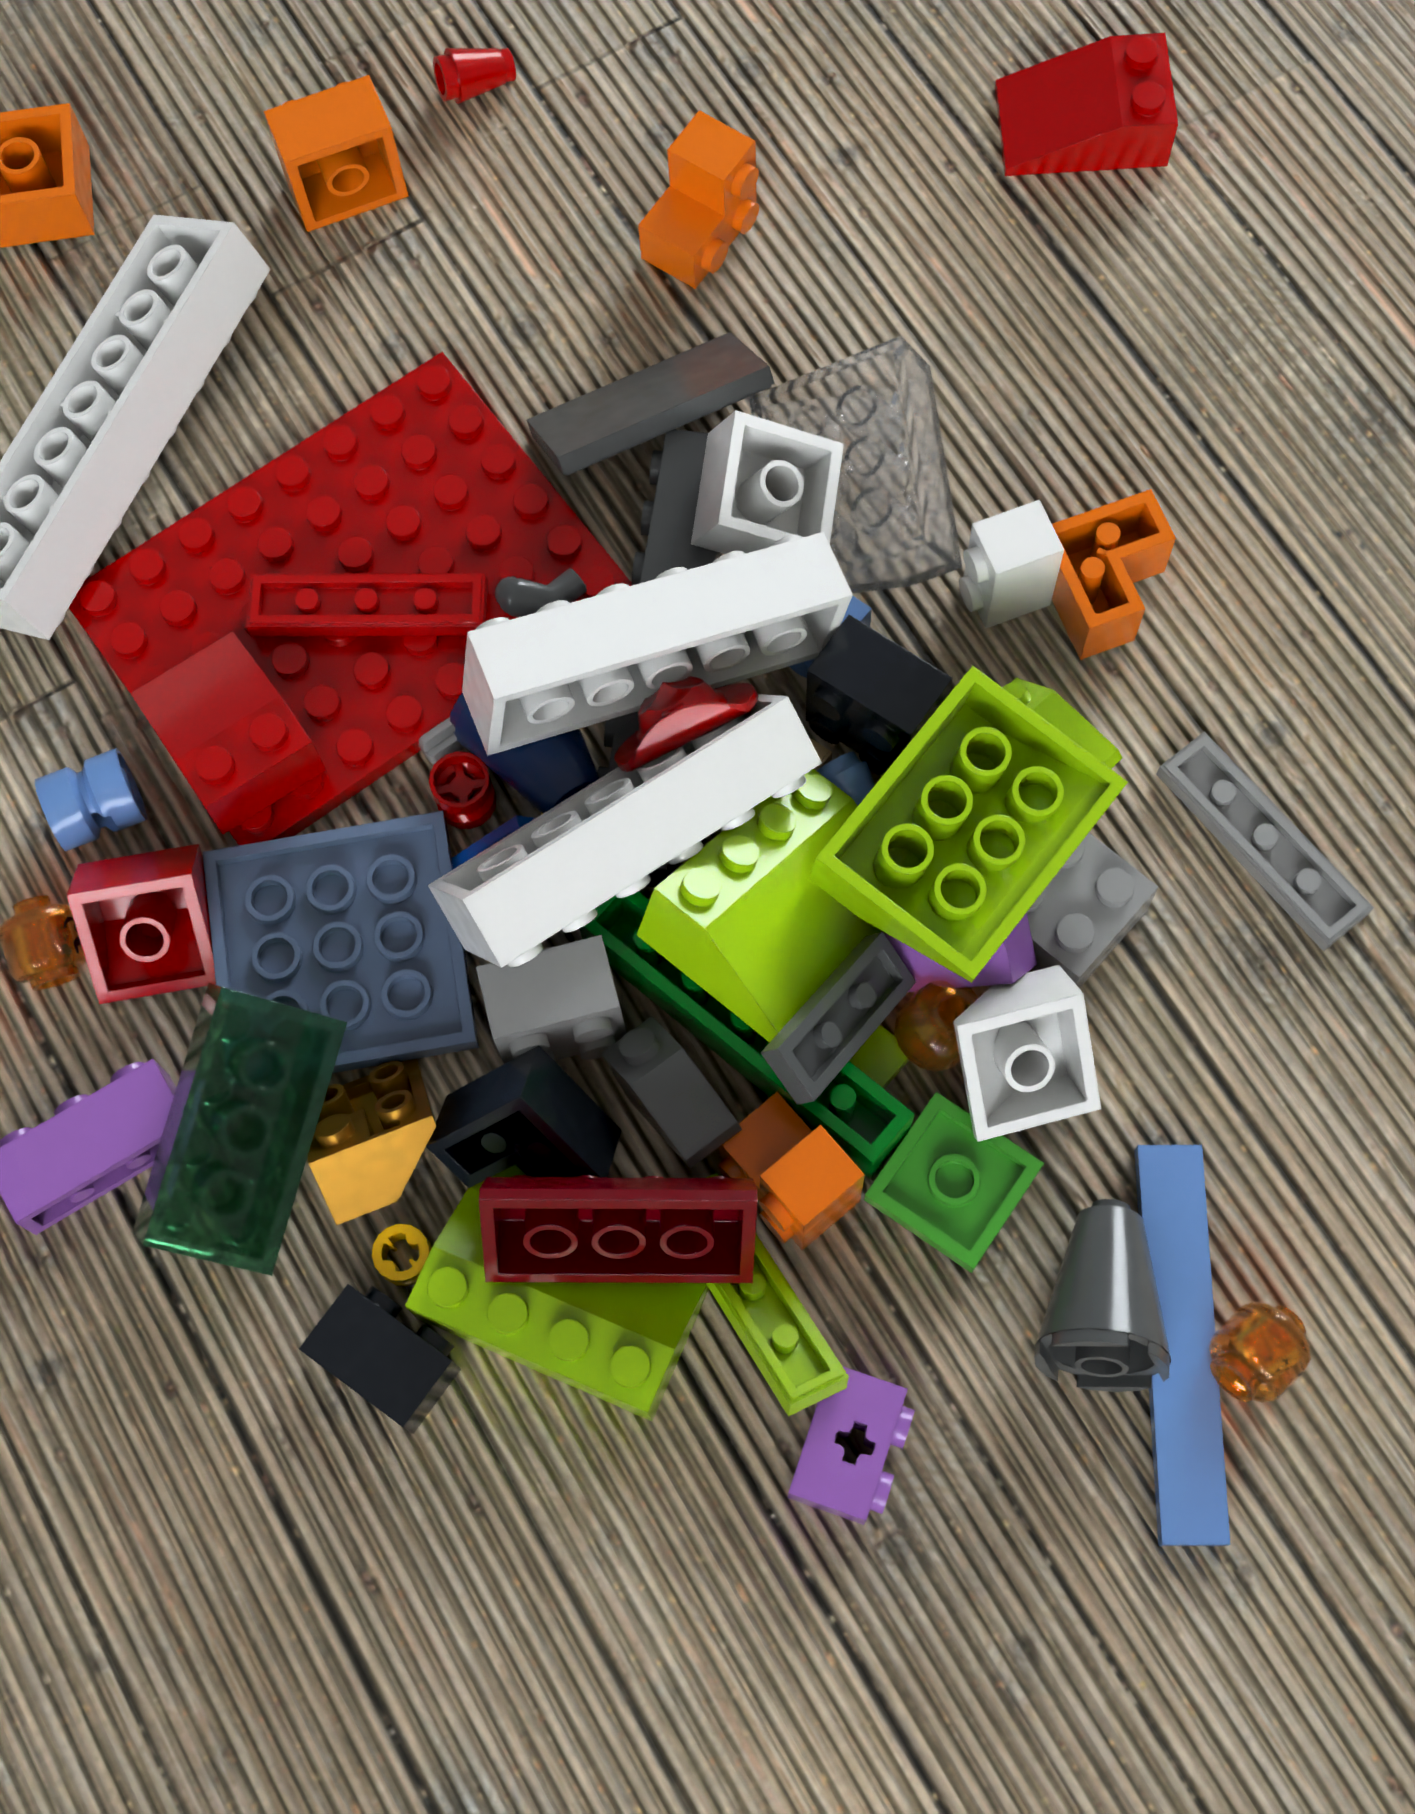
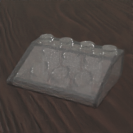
(893, 483)

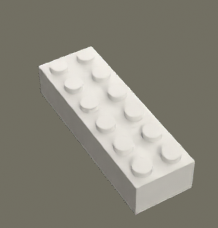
(616, 648)
(619, 832)

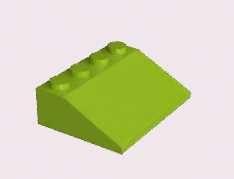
(966, 827)
(750, 918)
(592, 1336)

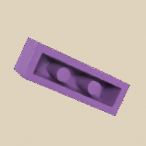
(85, 1147)

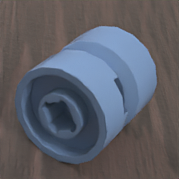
(91, 799)

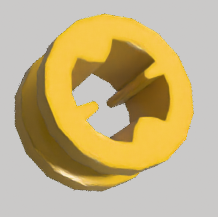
(389, 1269)

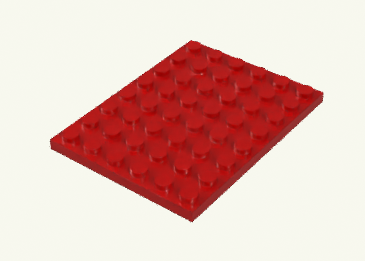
(390, 487)

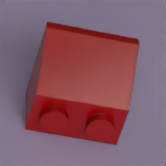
(144, 923)

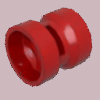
(458, 777)

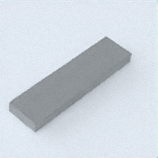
(1264, 841)

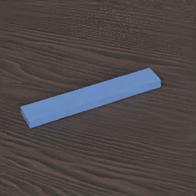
(1187, 1404)

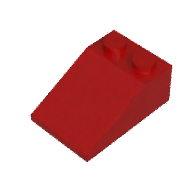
(1090, 109)
(229, 732)

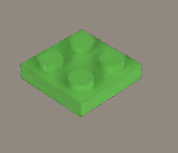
(951, 1185)

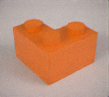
(706, 201)
(1100, 563)
(798, 1173)

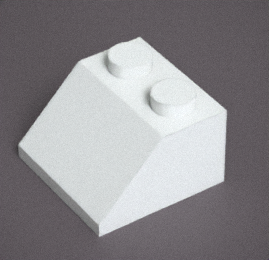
(1027, 1054)

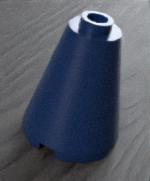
(539, 771)

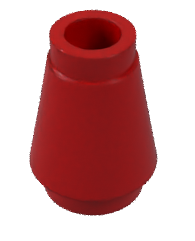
(472, 71)

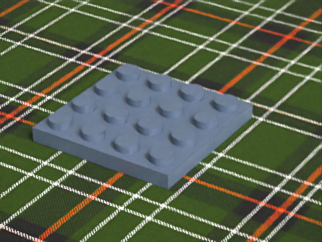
(348, 933)

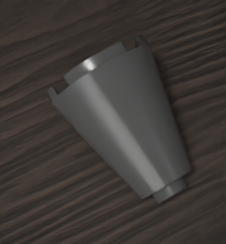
(1105, 1306)

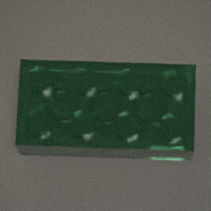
(239, 1130)

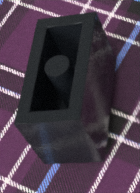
(382, 1357)

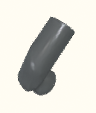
(524, 597)

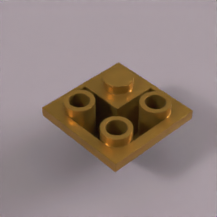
(371, 1139)

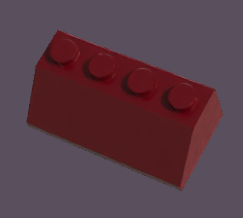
(618, 1229)

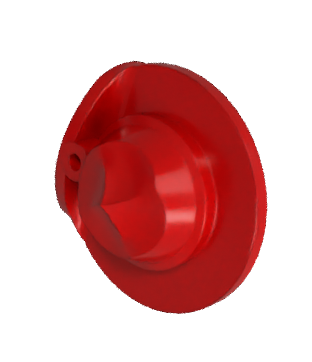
(680, 715)

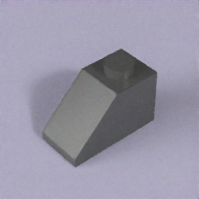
(670, 1091)

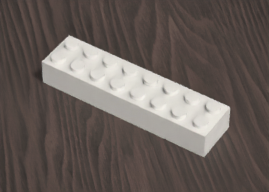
(115, 409)

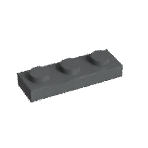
(838, 1018)

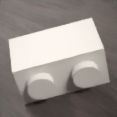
(1011, 564)

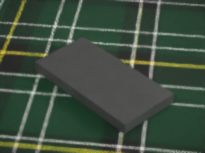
(649, 403)

